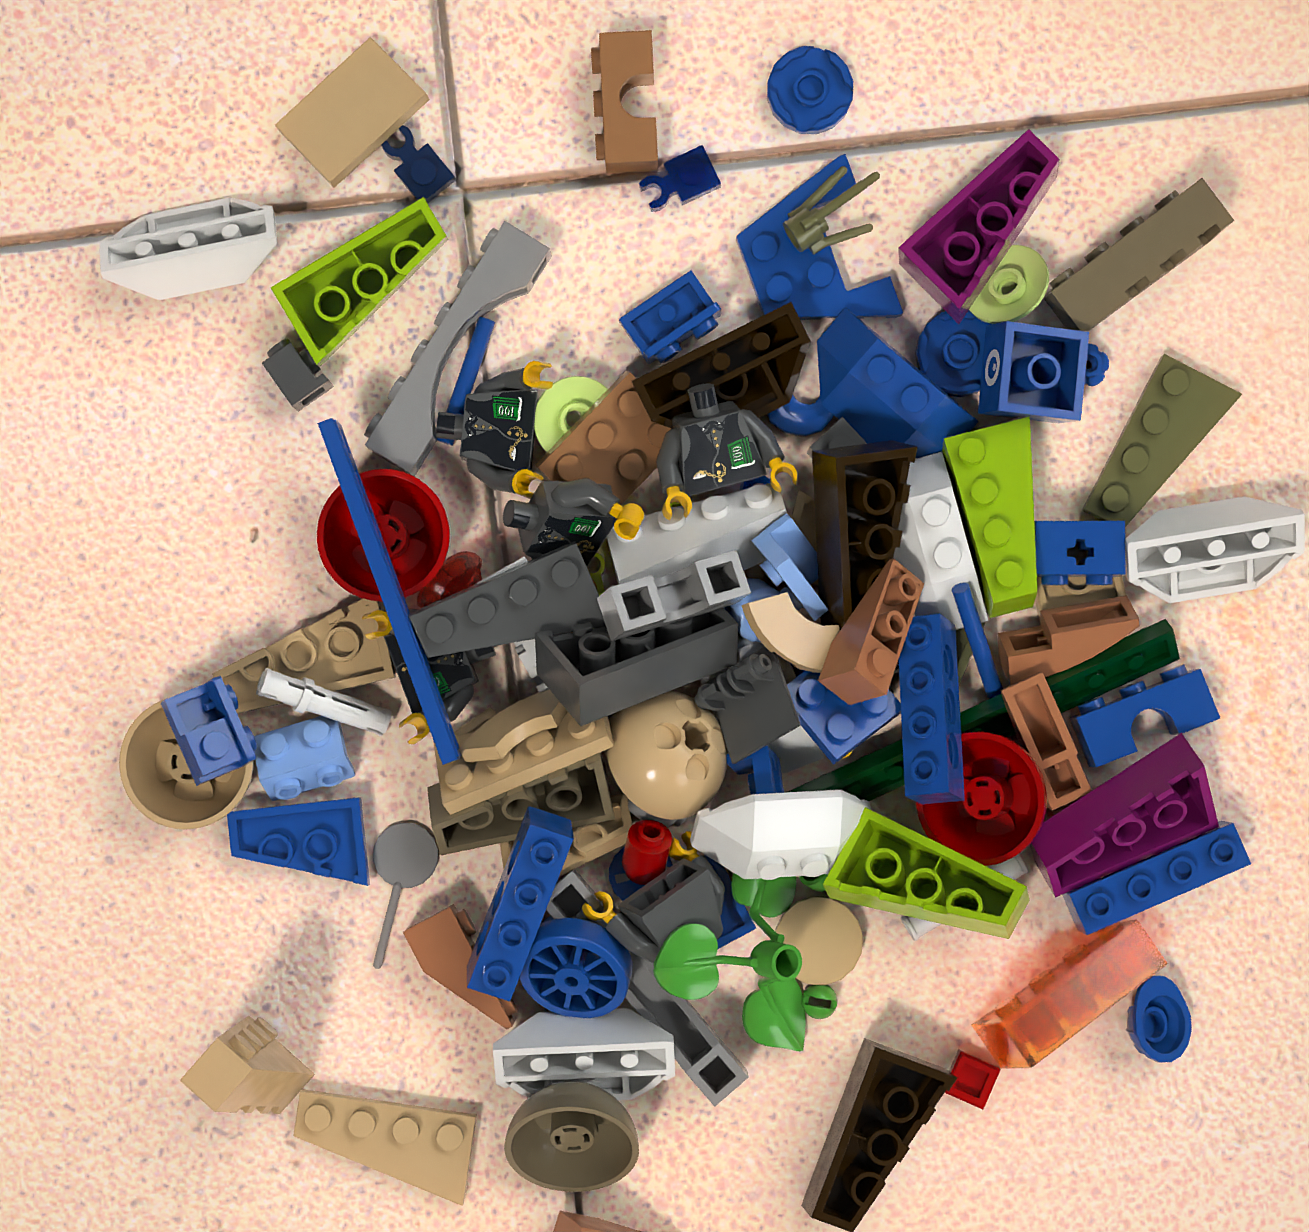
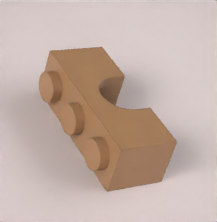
(624, 63)

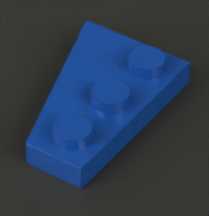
(306, 837)

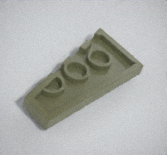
(1164, 428)

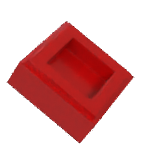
(974, 1079)

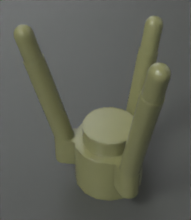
(807, 227)

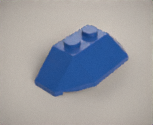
(883, 391)

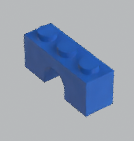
(1106, 727)

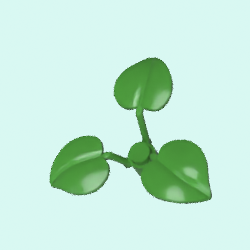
(690, 971)

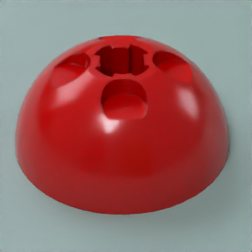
(419, 525)
(980, 825)

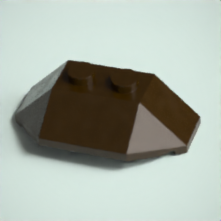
(748, 366)

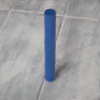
(469, 368)
(977, 639)

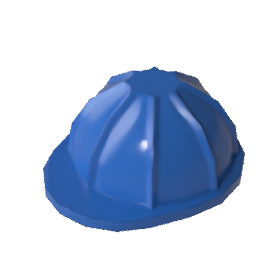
(1159, 1020)

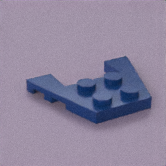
(808, 280)

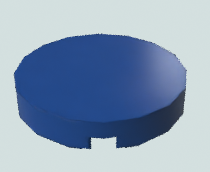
(810, 90)
(953, 366)

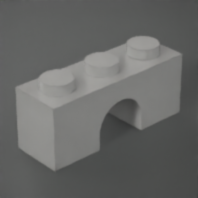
(673, 597)

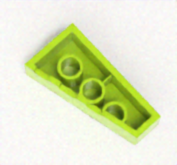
(353, 281)
(996, 507)
(922, 879)

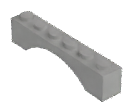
(504, 272)
(696, 1045)

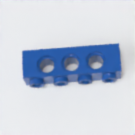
(931, 712)
(1157, 879)
(519, 903)

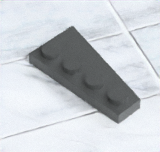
(513, 606)

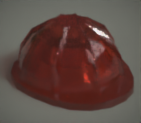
(456, 574)

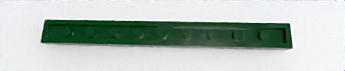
(1118, 665)

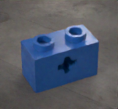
(1100, 539)

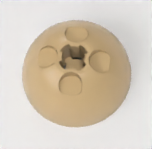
(668, 755)
(161, 782)

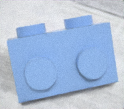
(791, 561)
(302, 758)

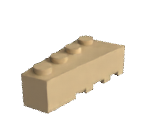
(247, 1071)

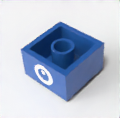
(1033, 372)

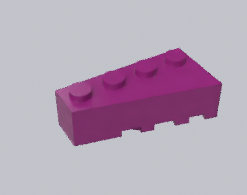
(976, 228)
(1127, 818)

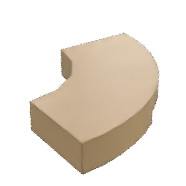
(789, 633)
(512, 726)

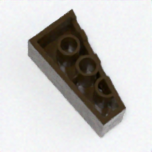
(857, 519)
(871, 1131)

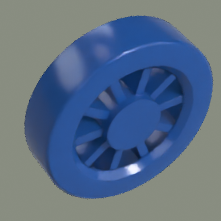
(579, 978)

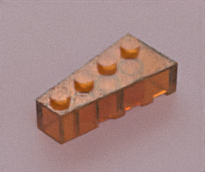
(1069, 995)

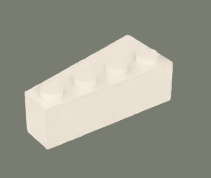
(709, 530)

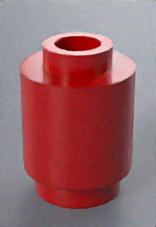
(646, 851)

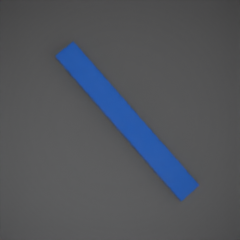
(390, 590)

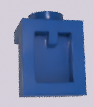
(766, 769)

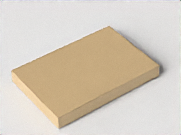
(352, 112)

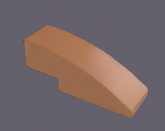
(1065, 637)
(1046, 738)

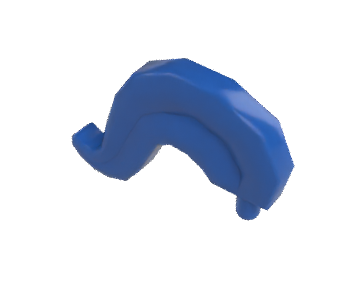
(800, 418)

